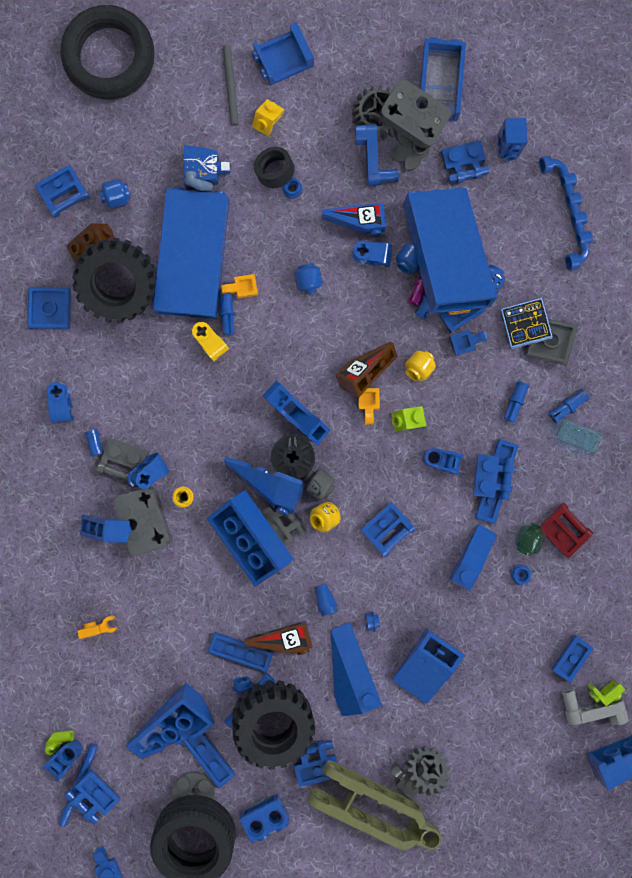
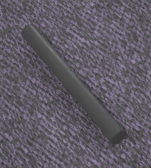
(230, 85)

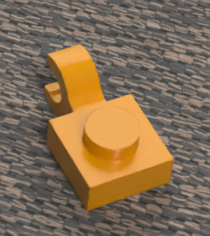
(244, 286)
(369, 401)
(92, 628)

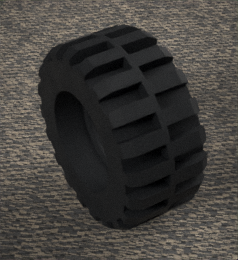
(99, 302)
(277, 749)

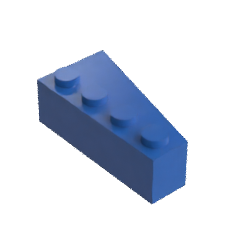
(612, 763)

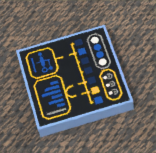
(526, 323)

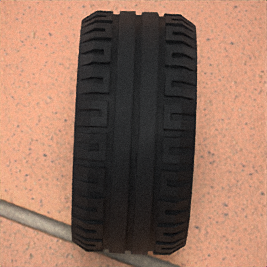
(201, 813)

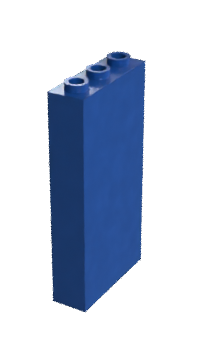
(449, 250)
(191, 253)

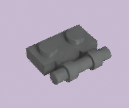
(282, 531)

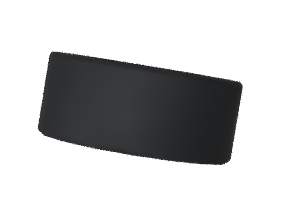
(268, 156)

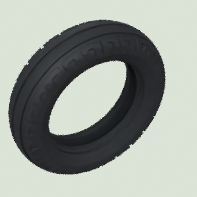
(96, 19)

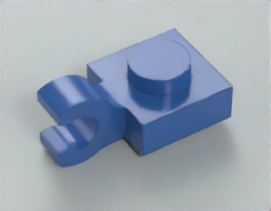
(465, 342)
(106, 867)

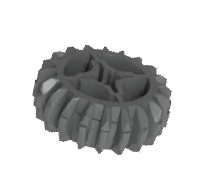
(364, 118)

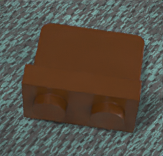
(90, 235)

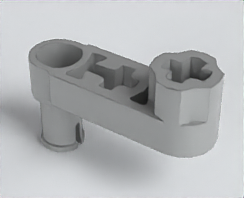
(576, 715)

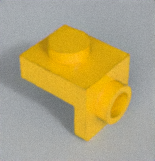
(266, 117)

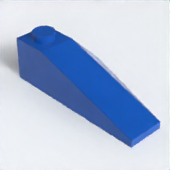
(352, 679)

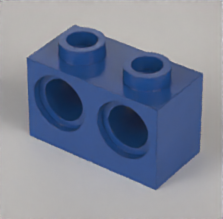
(512, 138)
(261, 813)

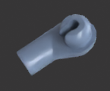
(198, 184)

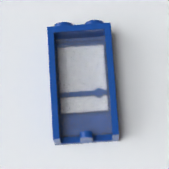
(443, 72)

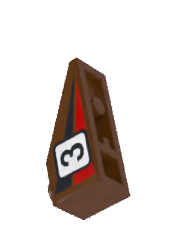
(365, 369)
(287, 639)

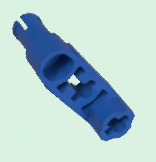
(367, 136)

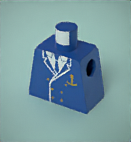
(205, 164)

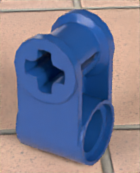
(375, 253)
(61, 405)
(446, 460)
(150, 470)
(62, 760)

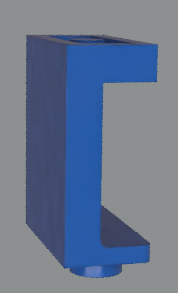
(283, 56)

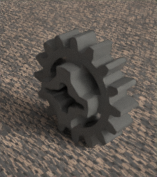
(425, 770)

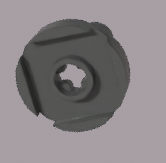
(193, 780)

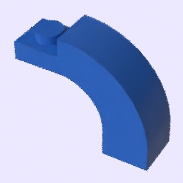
(296, 413)

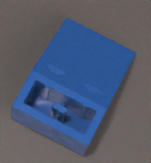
(428, 666)

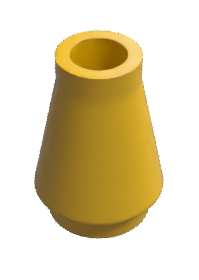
(177, 497)

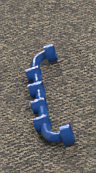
(572, 200)

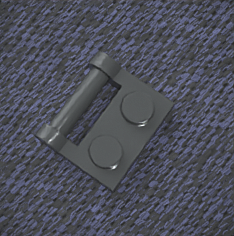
(121, 454)

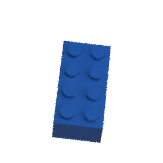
(250, 538)

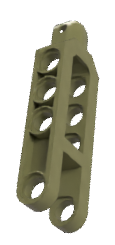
(368, 823)

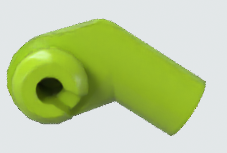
(56, 740)

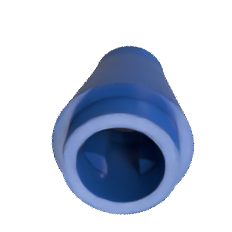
(325, 600)

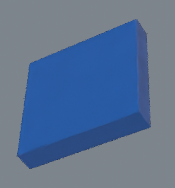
(48, 308)

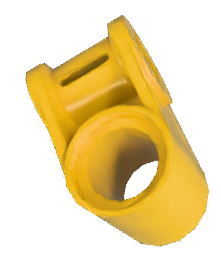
(211, 343)

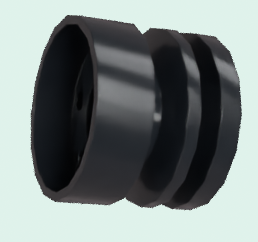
(303, 450)

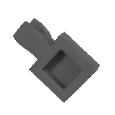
(404, 786)

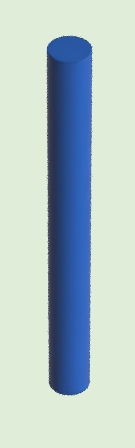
(83, 770)

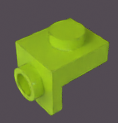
(408, 419)
(608, 694)

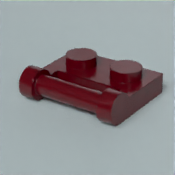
(561, 536)

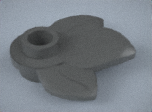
(408, 153)

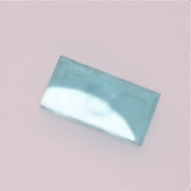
(579, 436)

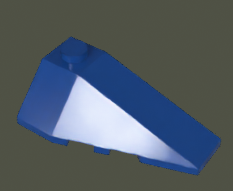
(278, 490)
(178, 718)

